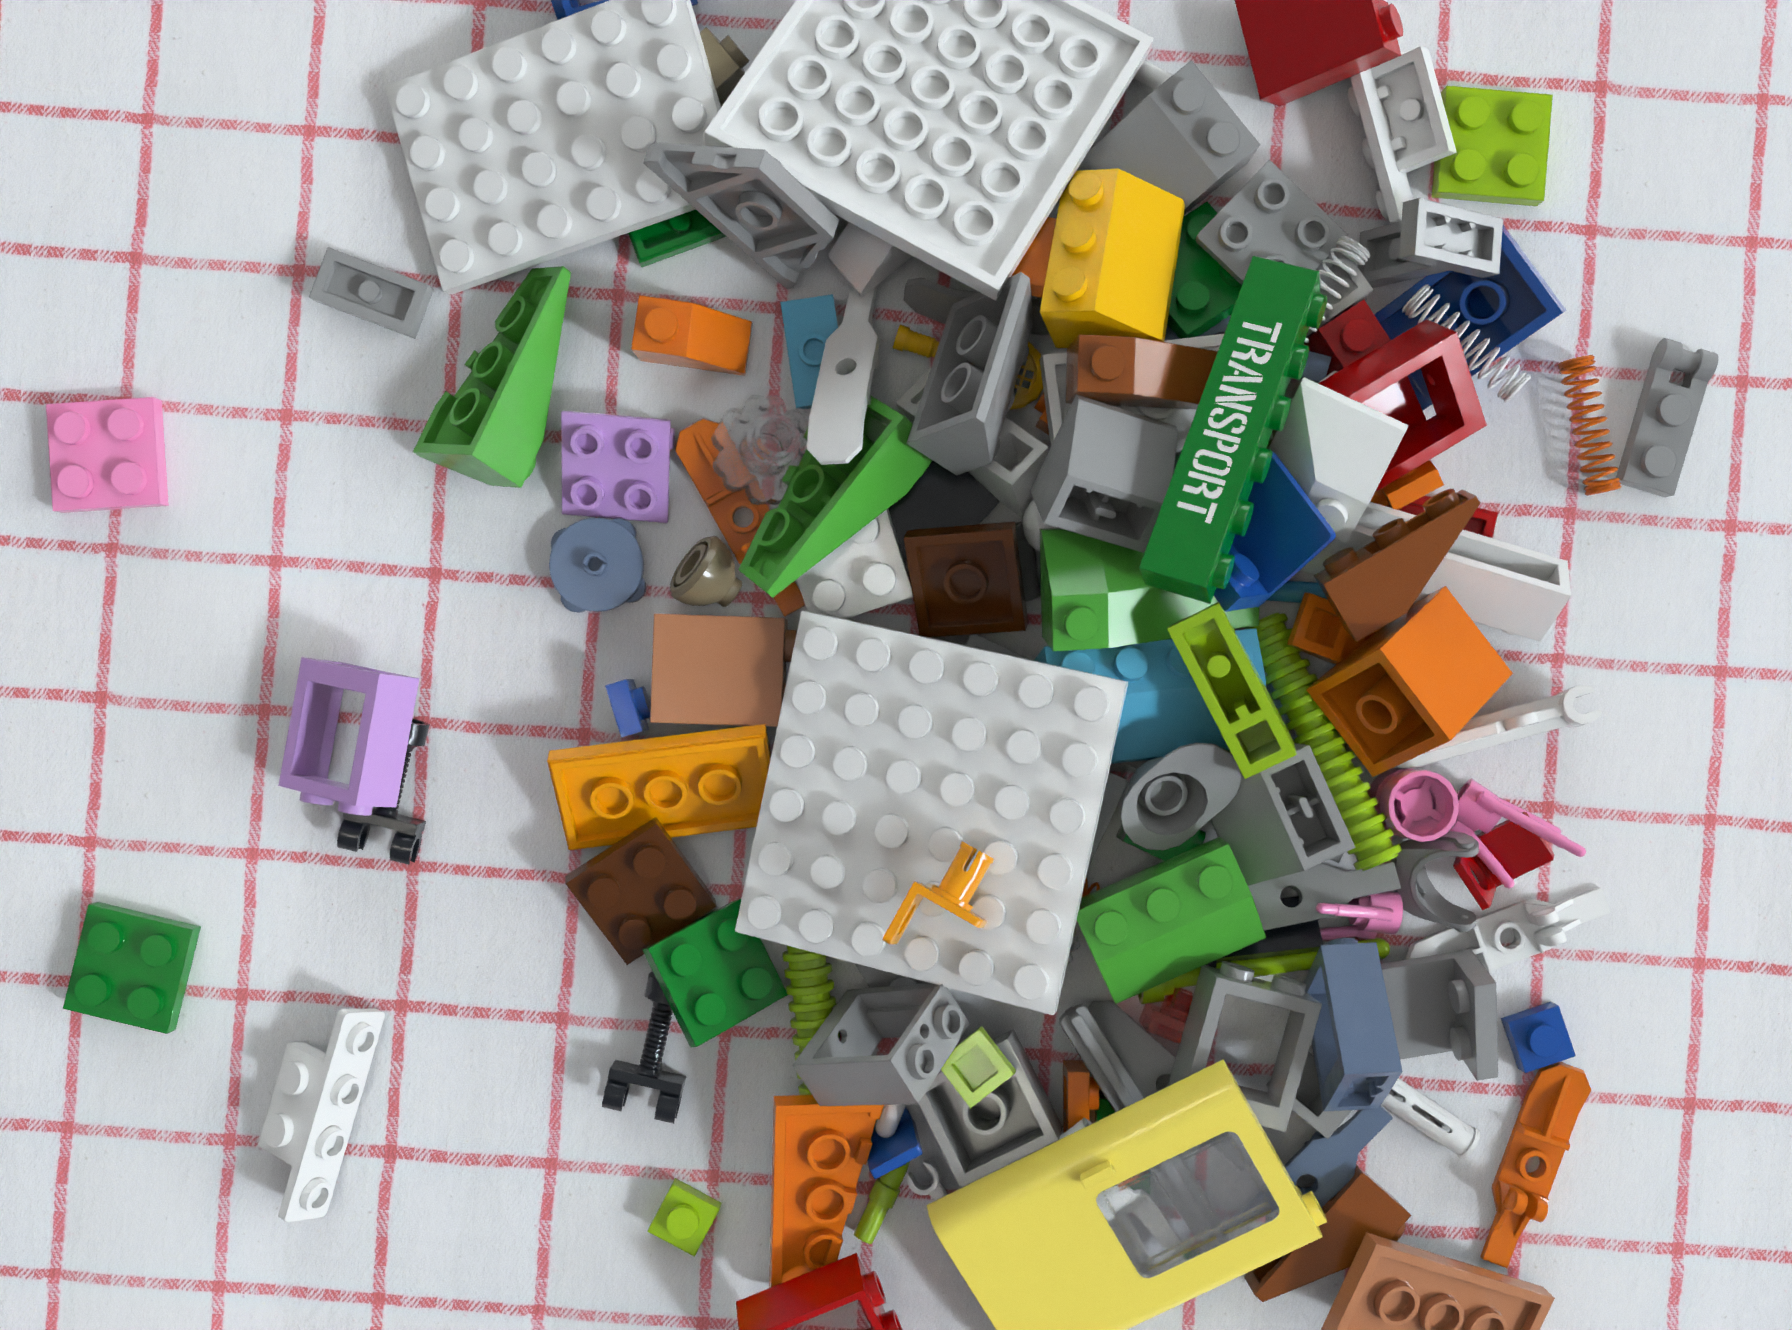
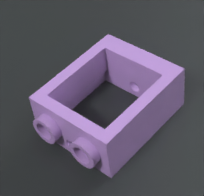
(380, 739)

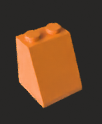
(1411, 683)

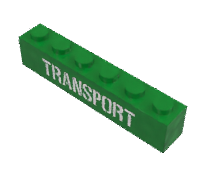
(1232, 429)

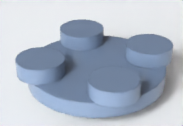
(597, 565)

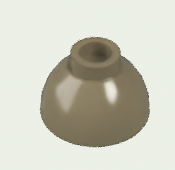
(706, 575)

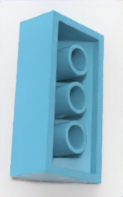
(1161, 697)

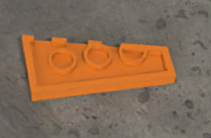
(814, 1180)

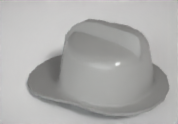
(1178, 794)

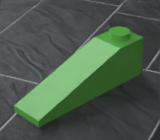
(503, 405)

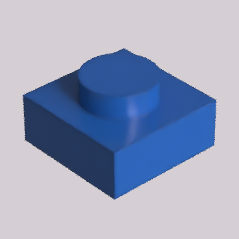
(630, 706)
(1538, 1037)

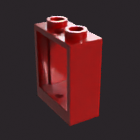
(1447, 380)
(815, 1295)

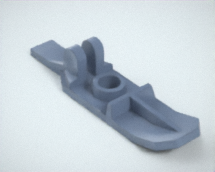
(1335, 1159)

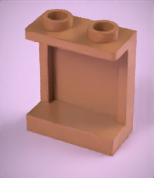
(719, 669)

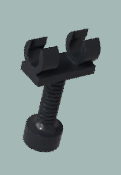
(408, 837)
(648, 1072)

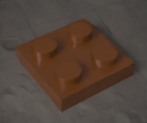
(966, 579)
(640, 890)

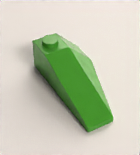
(833, 501)
(1100, 600)

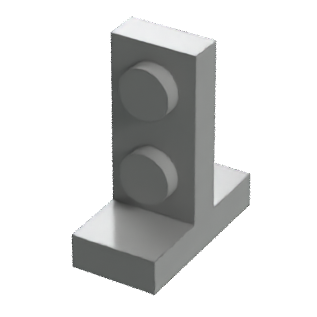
(1430, 242)

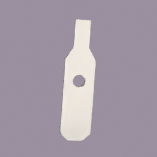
(842, 399)
(1535, 926)

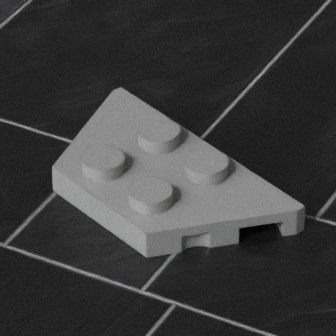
(750, 202)

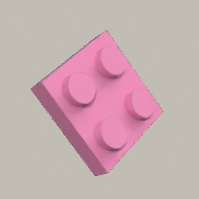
(107, 455)

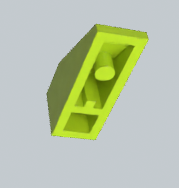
(1232, 690)

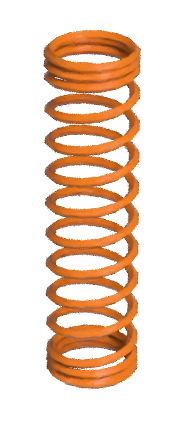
(1577, 366)

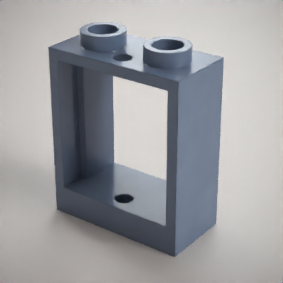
(1354, 1030)

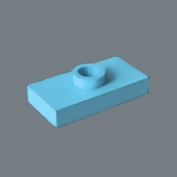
(806, 329)

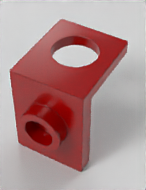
(1514, 848)

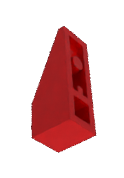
(1351, 338)

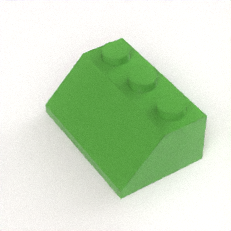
(1169, 919)

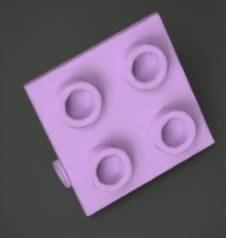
(616, 466)

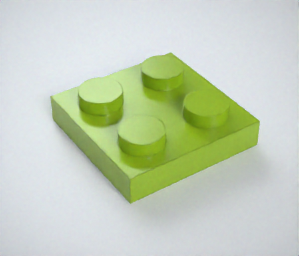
(1498, 146)

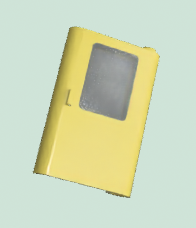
(1128, 1213)

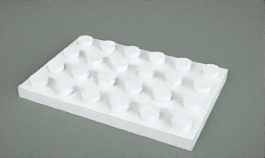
(549, 134)

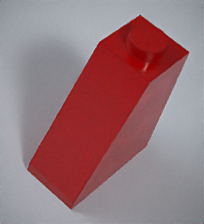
(1315, 42)

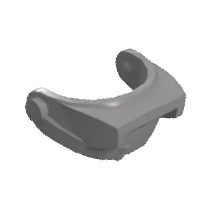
(1416, 889)

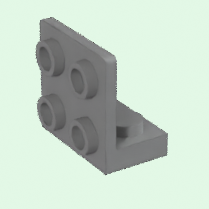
(1271, 222)
(1445, 1007)

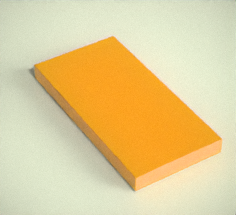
(683, 780)

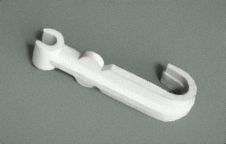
(1511, 725)

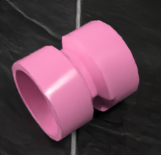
(1415, 803)

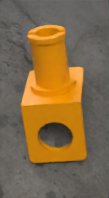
(952, 893)

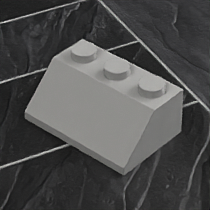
(974, 378)

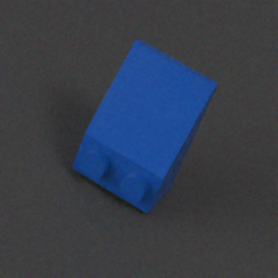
(1501, 306)

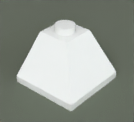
(1336, 452)

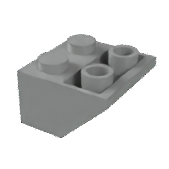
(1106, 473)
(1283, 820)

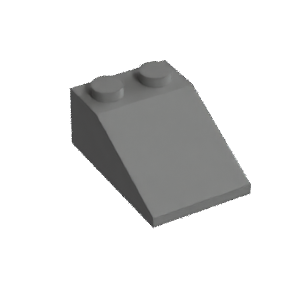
(1178, 139)

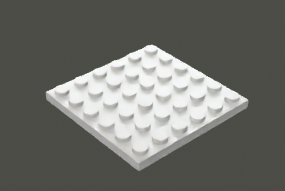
(936, 117)
(894, 760)

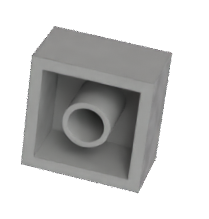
(1000, 1127)

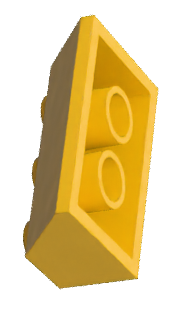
(1111, 258)

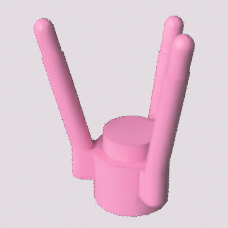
(1484, 809)
(1368, 915)

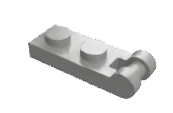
(1665, 418)

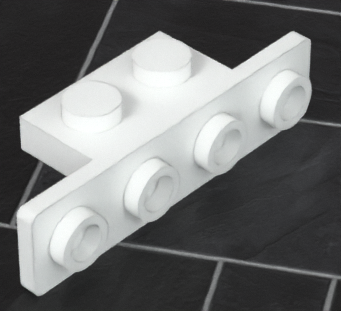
(1401, 124)
(317, 1108)

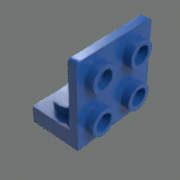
(1279, 541)

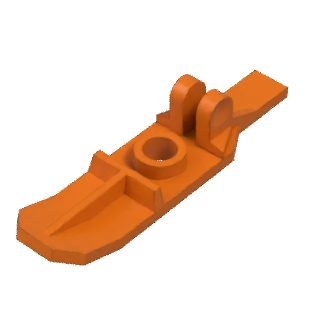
(697, 456)
(1539, 1131)

